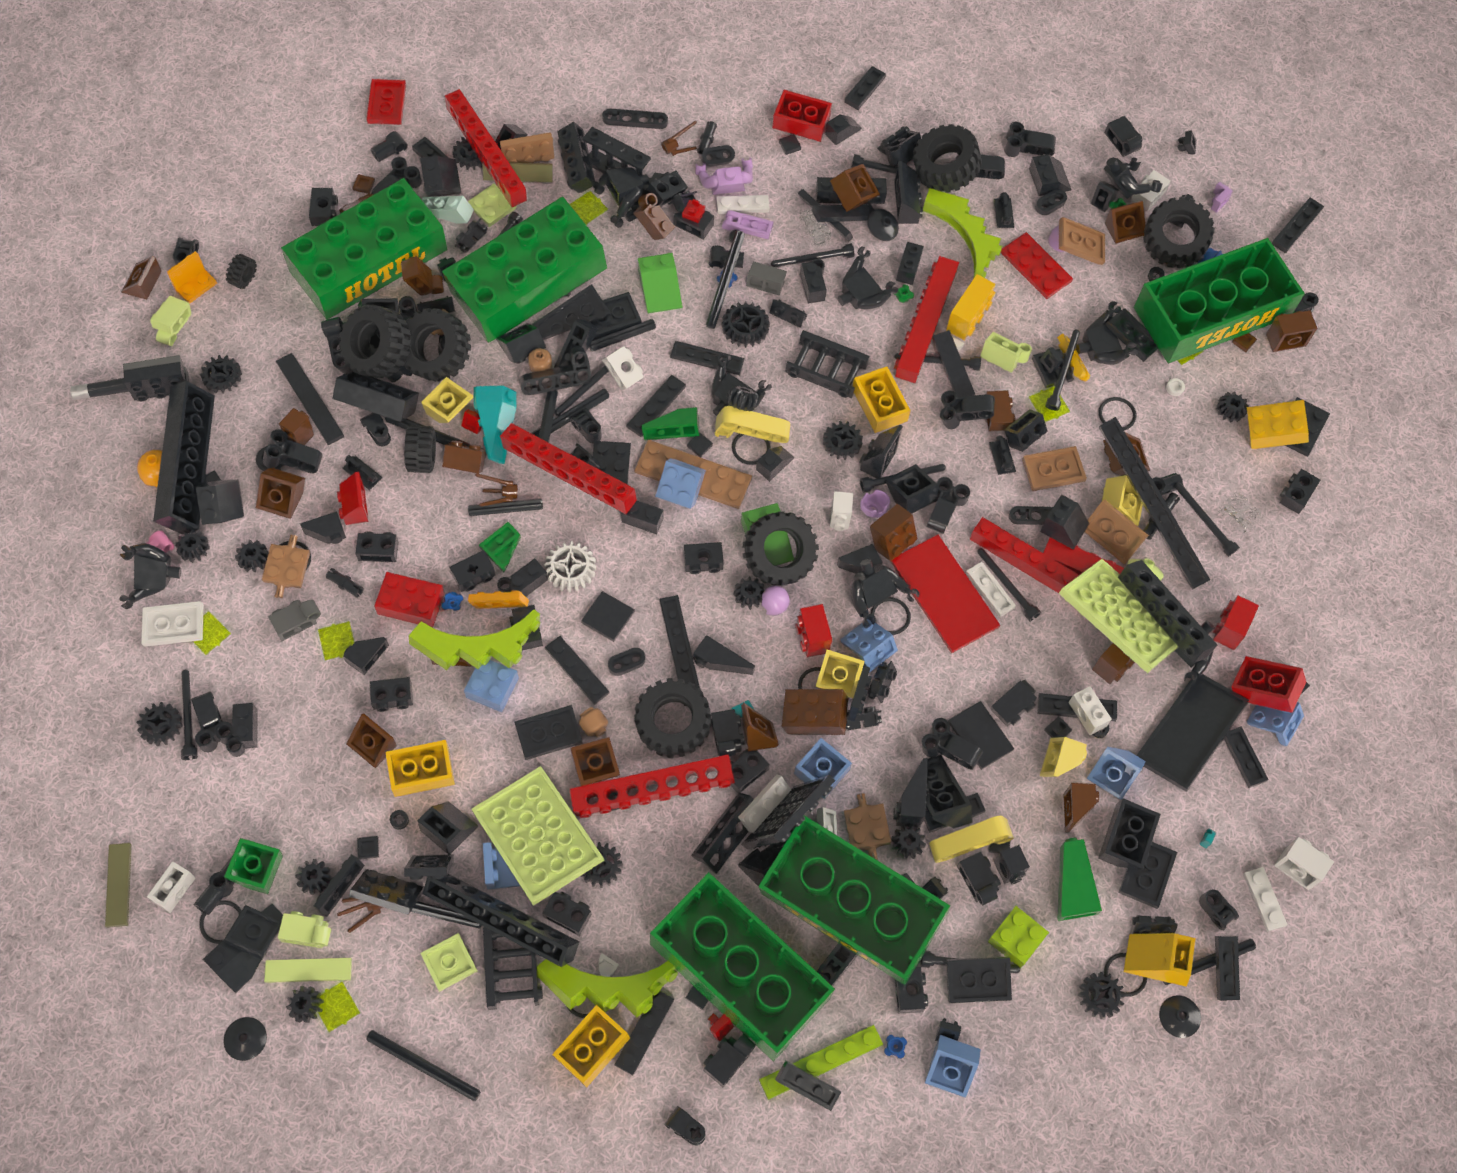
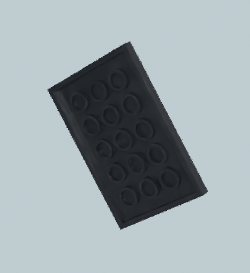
(789, 813)

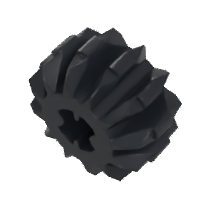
(742, 398)
(1232, 406)
(192, 546)
(244, 554)
(742, 595)
(916, 845)
(313, 869)
(310, 1009)

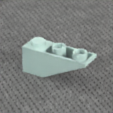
(449, 208)

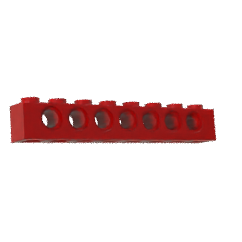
(486, 148)
(568, 468)
(581, 795)

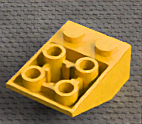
(1160, 957)

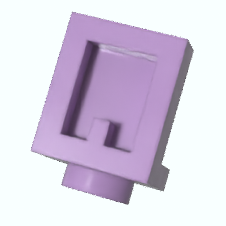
(1222, 196)

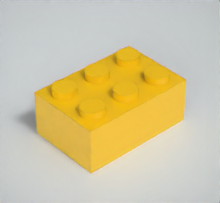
(971, 307)
(881, 399)
(1277, 424)
(420, 768)
(591, 1046)

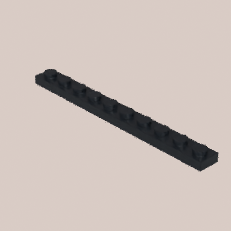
(1154, 503)

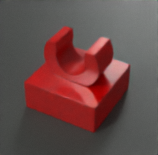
(693, 210)
(470, 421)
(720, 1026)

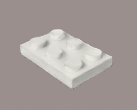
(172, 623)

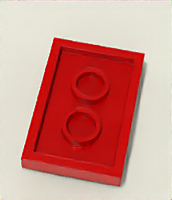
(386, 101)

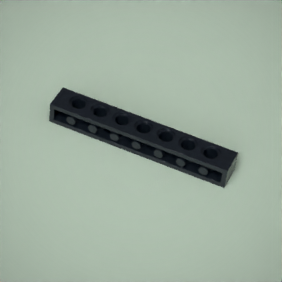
(502, 919)

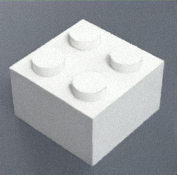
(1304, 863)

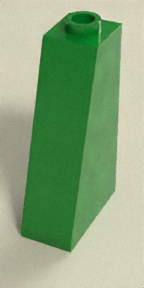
(1077, 885)

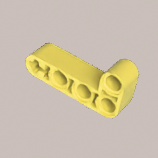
(751, 424)
(971, 838)

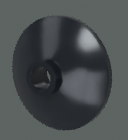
(882, 224)
(1173, 1023)
(252, 1045)

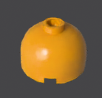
(149, 467)

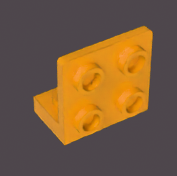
(191, 278)

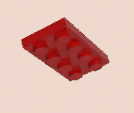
(1036, 265)

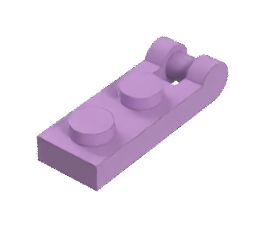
(748, 224)

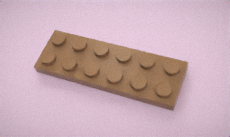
(719, 481)

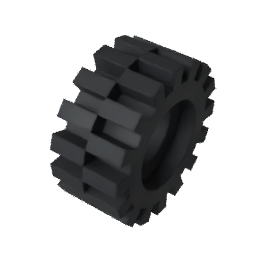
(241, 271)

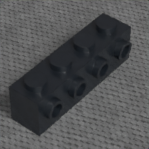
(576, 158)
(826, 193)

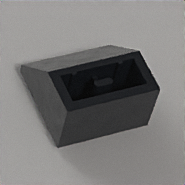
(446, 826)

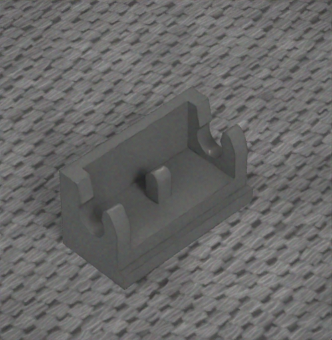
(766, 278)

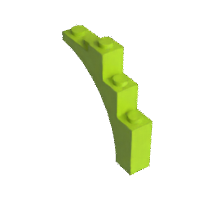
(956, 213)
(476, 650)
(632, 991)

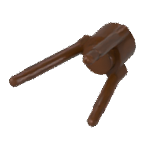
(670, 145)
(509, 490)
(370, 907)

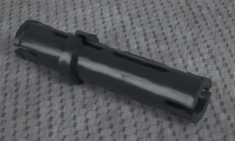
(1171, 501)

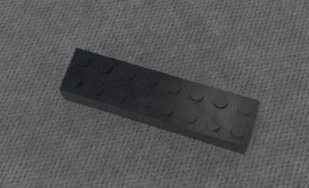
(183, 457)

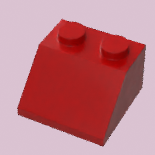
(353, 500)

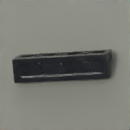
(720, 831)

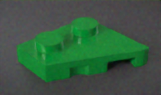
(501, 545)

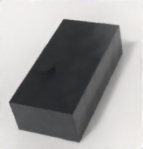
(375, 395)

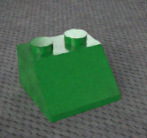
(254, 865)

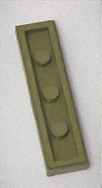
(528, 172)
(118, 885)

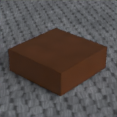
(363, 184)
(1245, 341)

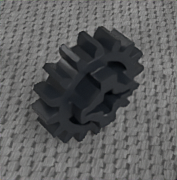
(466, 155)
(223, 379)
(851, 443)
(164, 730)
(608, 867)
(1095, 990)

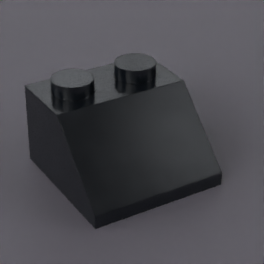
(1048, 174)
(440, 176)
(521, 342)
(912, 489)
(219, 501)
(1065, 522)

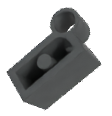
(294, 618)

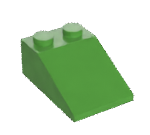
(659, 283)
(777, 544)

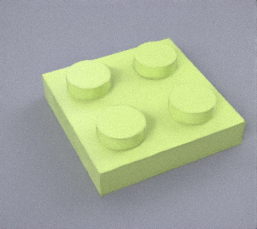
(491, 205)
(448, 962)

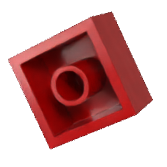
(1235, 622)
(814, 630)

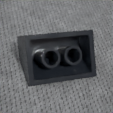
(907, 195)
(1129, 835)

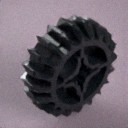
(742, 331)

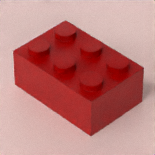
(802, 115)
(409, 599)
(1269, 683)

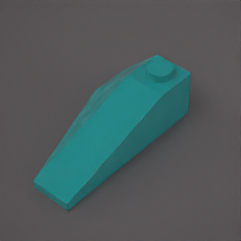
(496, 412)

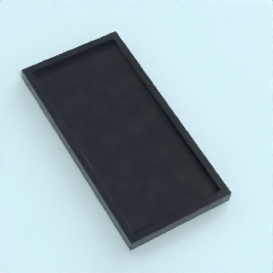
(1192, 731)

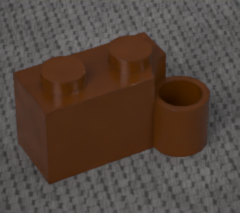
(653, 217)
(420, 277)

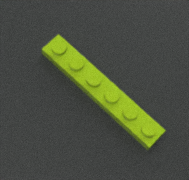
(827, 1058)

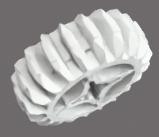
(588, 566)

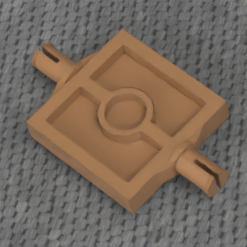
(286, 566)
(867, 826)

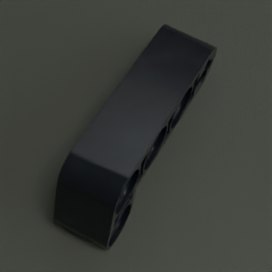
(554, 375)

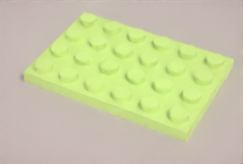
(1119, 615)
(537, 835)

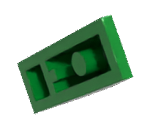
(676, 424)

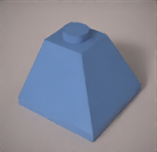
(1116, 771)

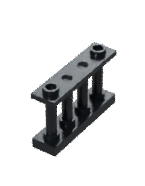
(613, 148)
(827, 348)
(494, 975)

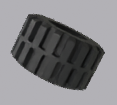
(420, 449)

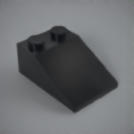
(881, 452)
(912, 804)

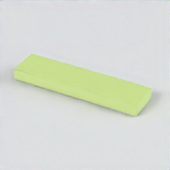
(308, 970)

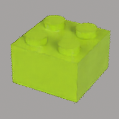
(1018, 937)

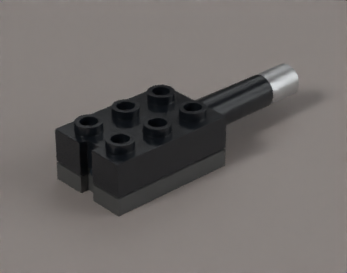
(141, 378)

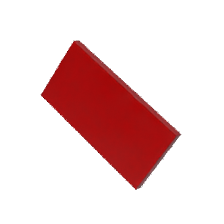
(945, 593)

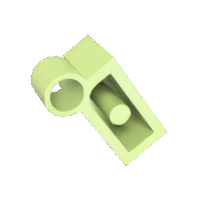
(170, 319)
(1005, 352)
(304, 930)

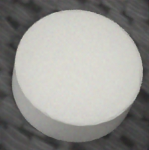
(1175, 387)

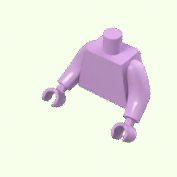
(726, 179)

